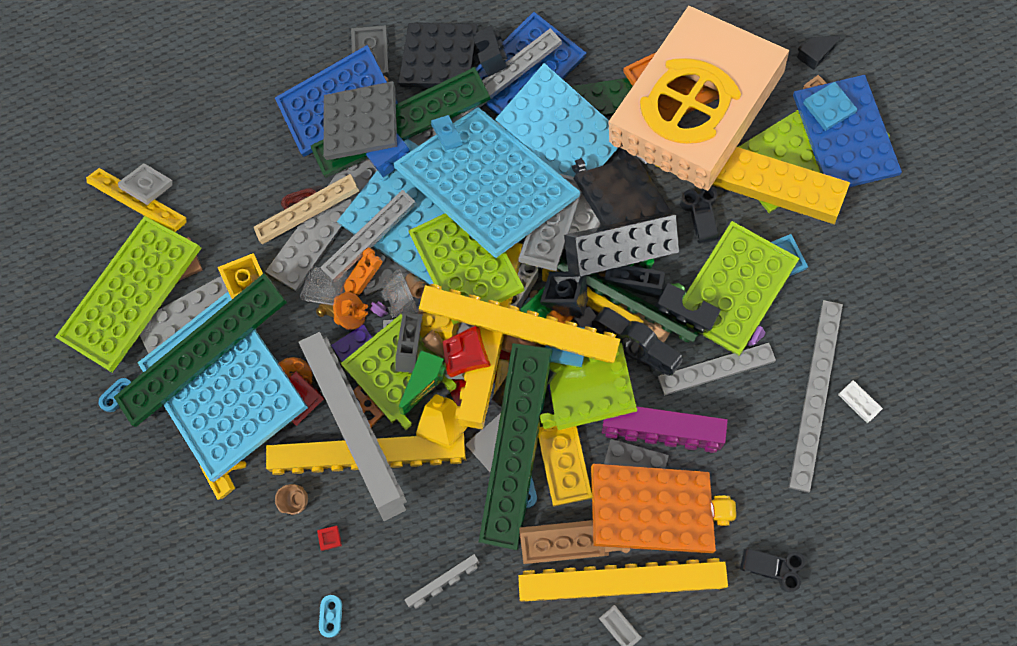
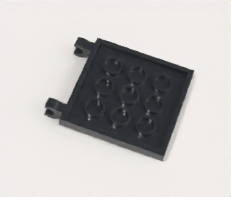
(619, 190)

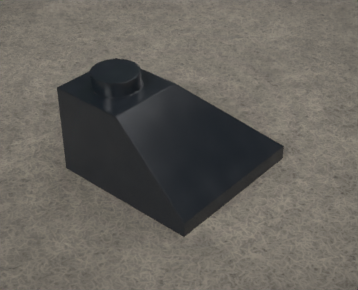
(565, 293)

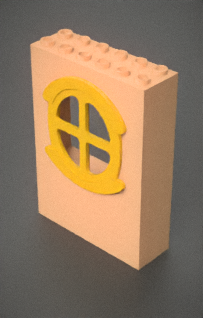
(713, 55)

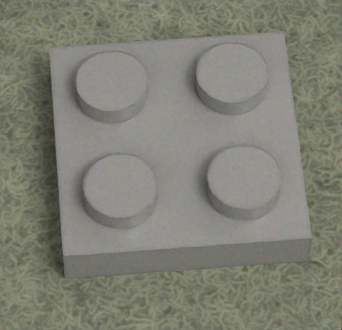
(145, 184)

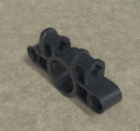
(639, 342)

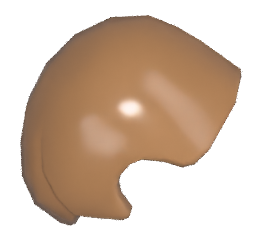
(285, 499)

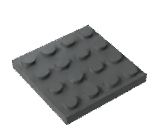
(360, 121)

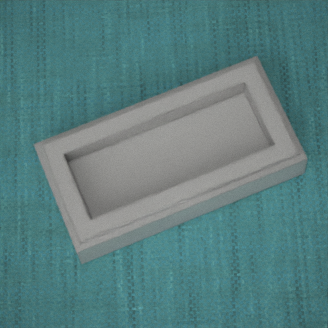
(620, 627)

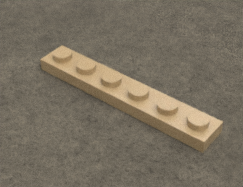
(306, 209)

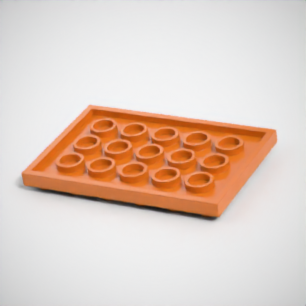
(652, 508)

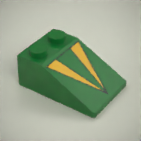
(424, 378)

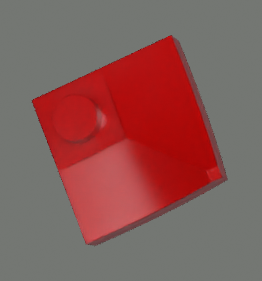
(465, 352)

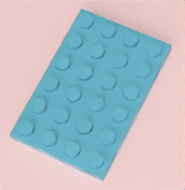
(557, 123)

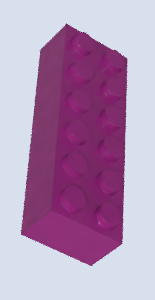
(668, 427)

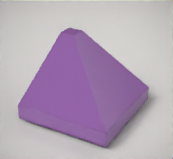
(758, 334)

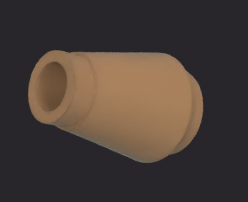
(415, 285)
(434, 343)

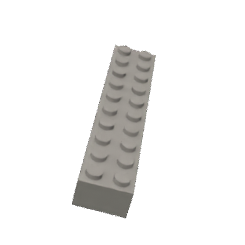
(354, 426)

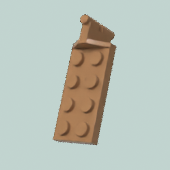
(561, 542)

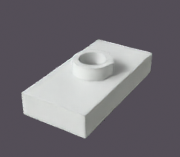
(860, 401)

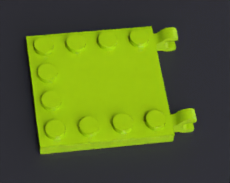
(375, 371)
(589, 392)

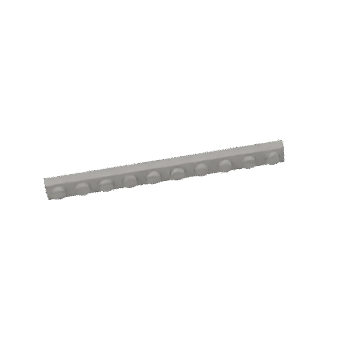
(516, 67)
(815, 397)

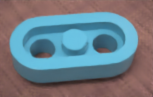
(330, 616)

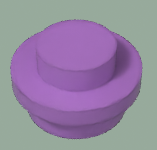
(379, 309)

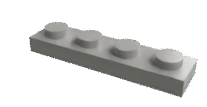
(435, 587)

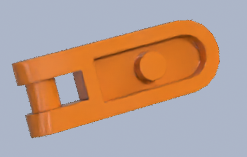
(363, 272)

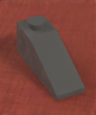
(408, 342)

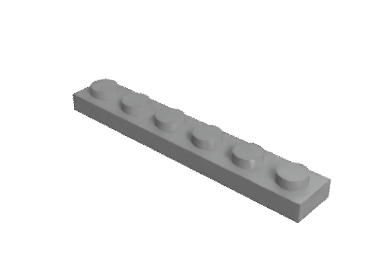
(368, 235)
(716, 369)

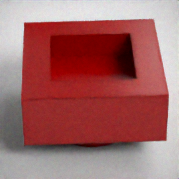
(329, 538)

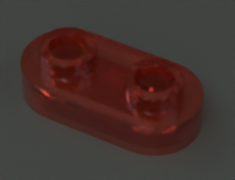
(296, 197)

